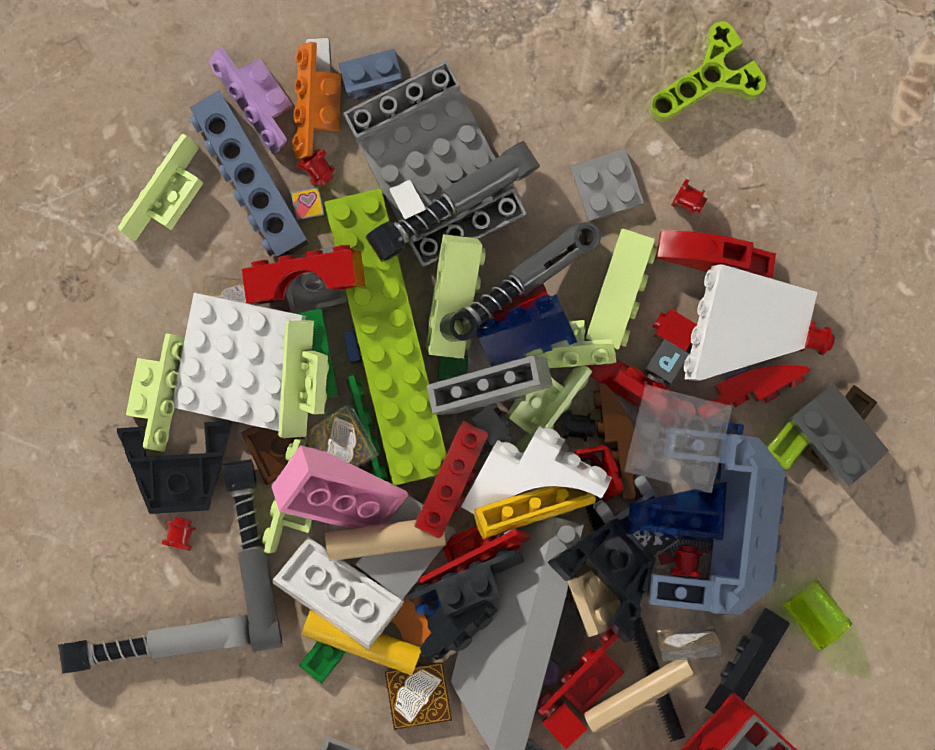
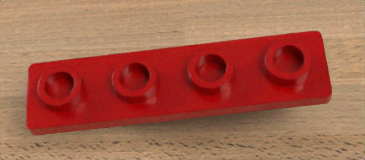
(623, 380)
(451, 479)
(471, 547)
(589, 680)

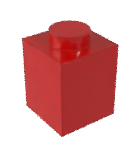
(674, 328)
(563, 724)

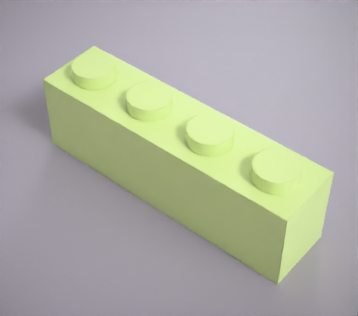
(620, 288)
(454, 289)

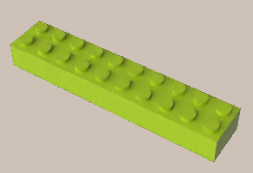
(389, 345)

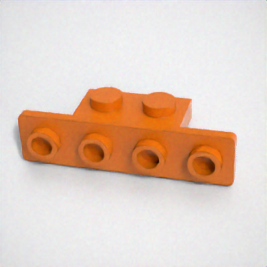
(316, 101)

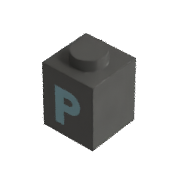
(666, 363)

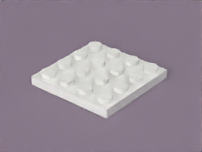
(233, 361)

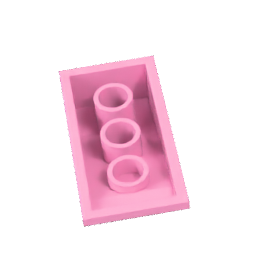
(334, 491)

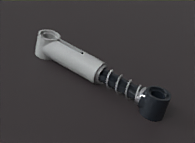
(158, 643)

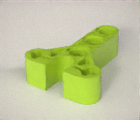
(729, 80)

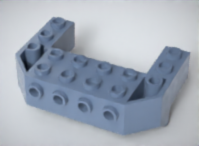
(745, 558)

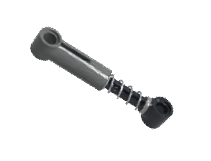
(511, 166)
(523, 279)
(253, 561)

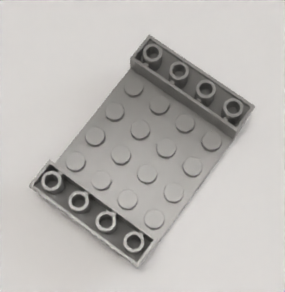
(432, 139)

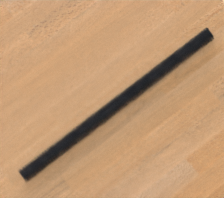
(648, 656)

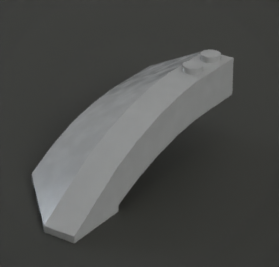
(508, 659)

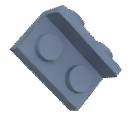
(371, 74)

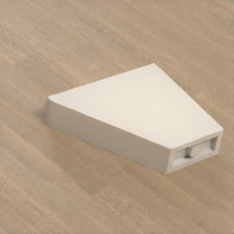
(746, 322)

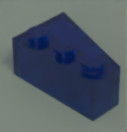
(525, 331)
(681, 515)

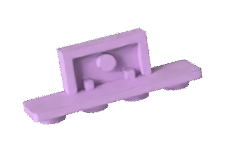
(255, 94)

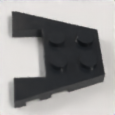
(177, 481)
(619, 563)

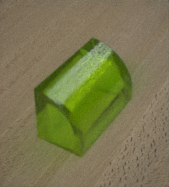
(817, 614)

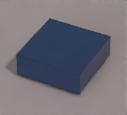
(353, 347)

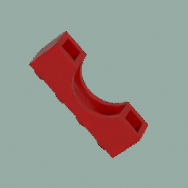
(269, 282)

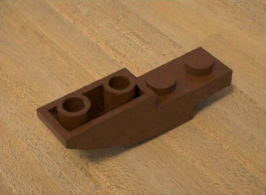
(615, 428)

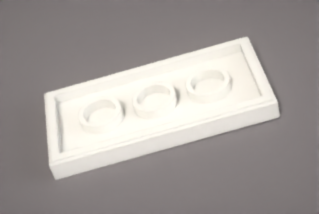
(338, 593)

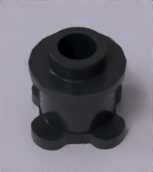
(578, 426)

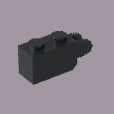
(455, 632)

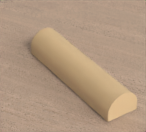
(378, 540)
(640, 694)

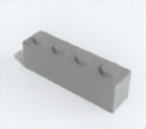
(490, 385)

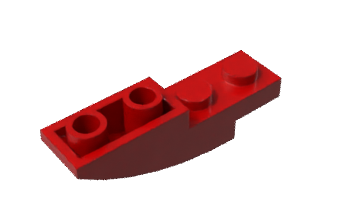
(707, 250)
(760, 382)

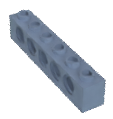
(215, 109)

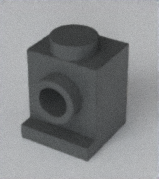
(494, 424)

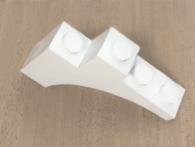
(541, 465)

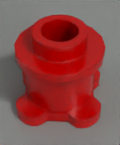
(317, 168)
(690, 198)
(819, 339)
(179, 534)
(687, 561)

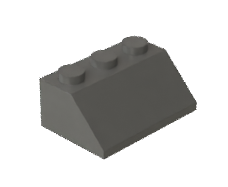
(838, 435)

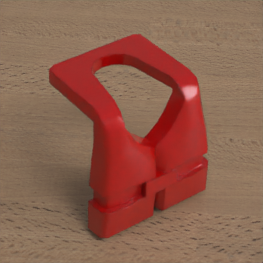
(608, 465)

